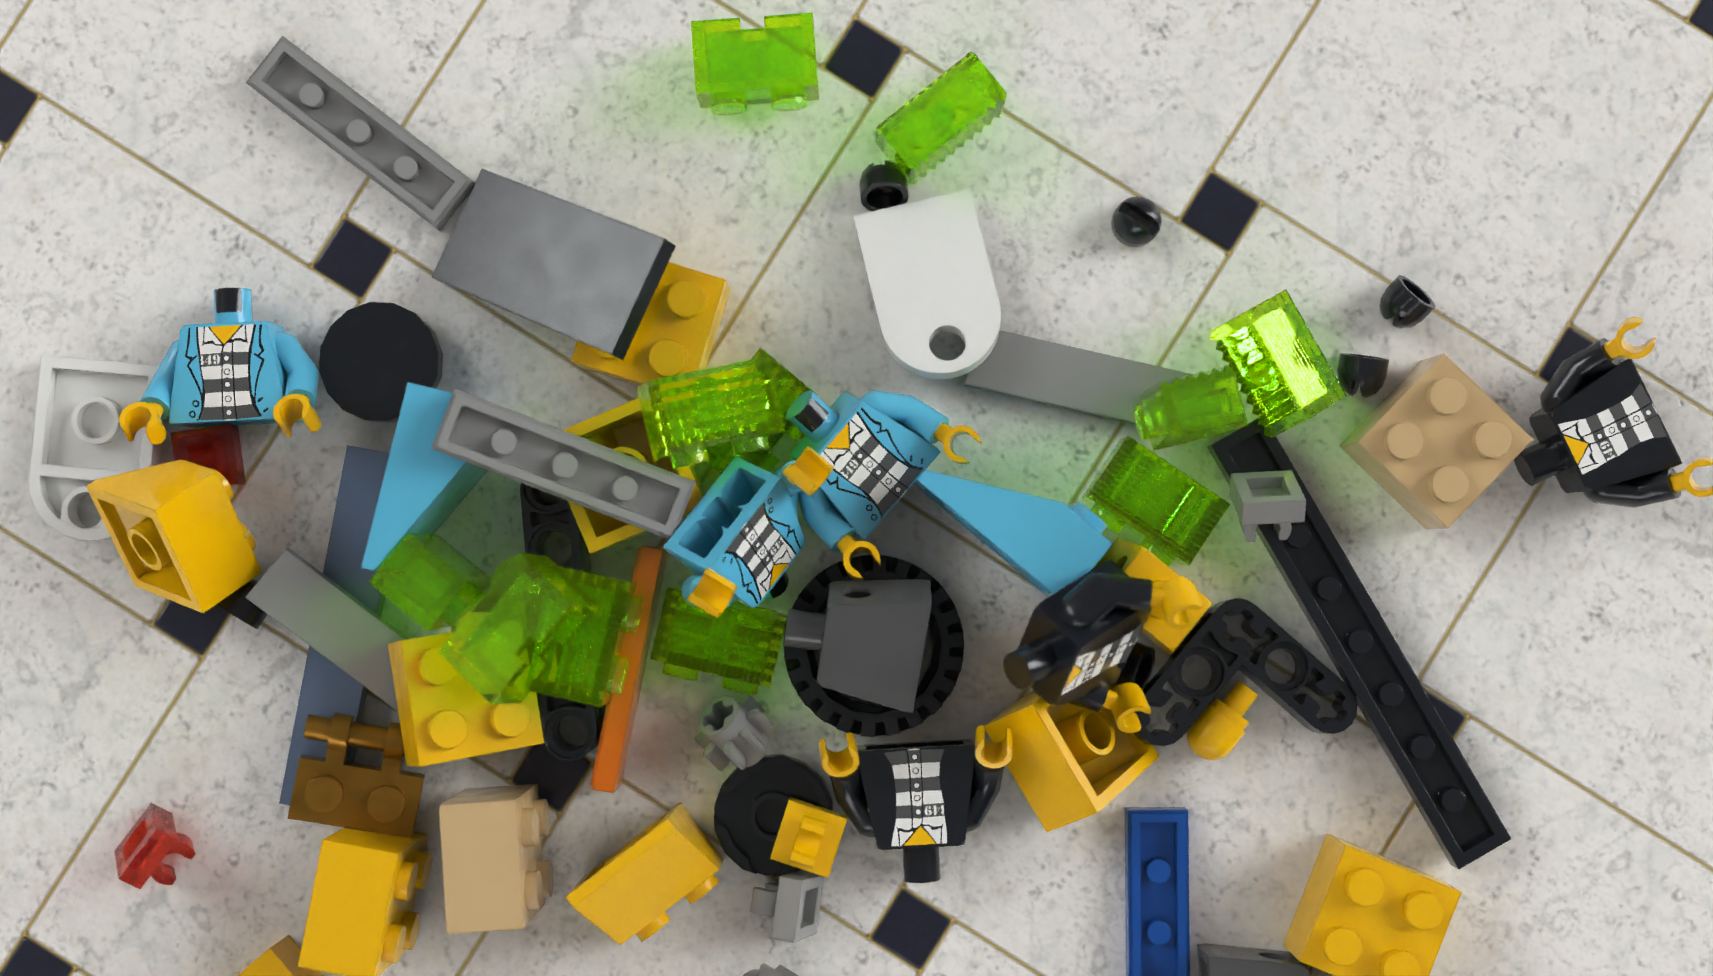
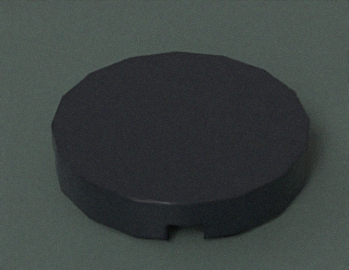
(374, 355)
(753, 807)

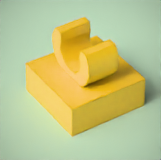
(808, 837)

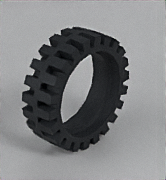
(935, 685)

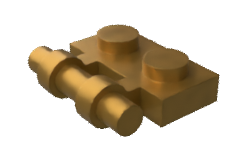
(356, 793)

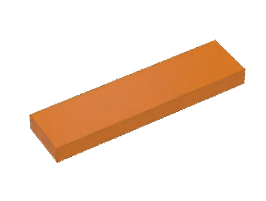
(622, 708)

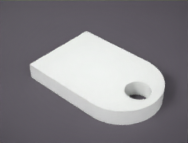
(931, 279)
(81, 436)

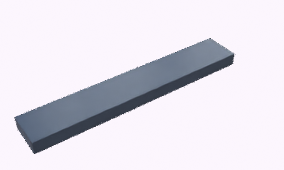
(325, 685)

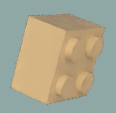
(1436, 442)
(494, 858)

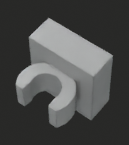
(1267, 499)
(792, 904)

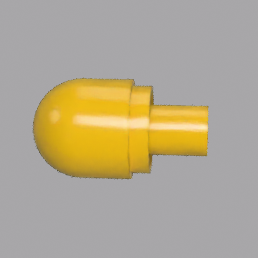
(1221, 724)

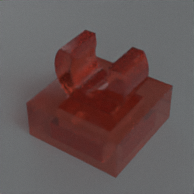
(213, 448)
(147, 845)

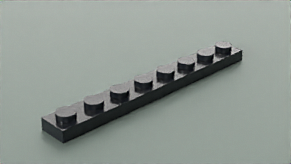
(1371, 662)

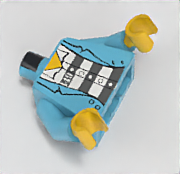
(228, 375)
(876, 455)
(745, 533)

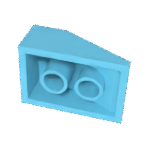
(419, 482)
(1033, 534)

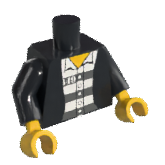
(1605, 432)
(1086, 636)
(918, 793)

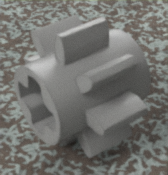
(734, 732)

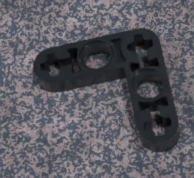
(1229, 656)

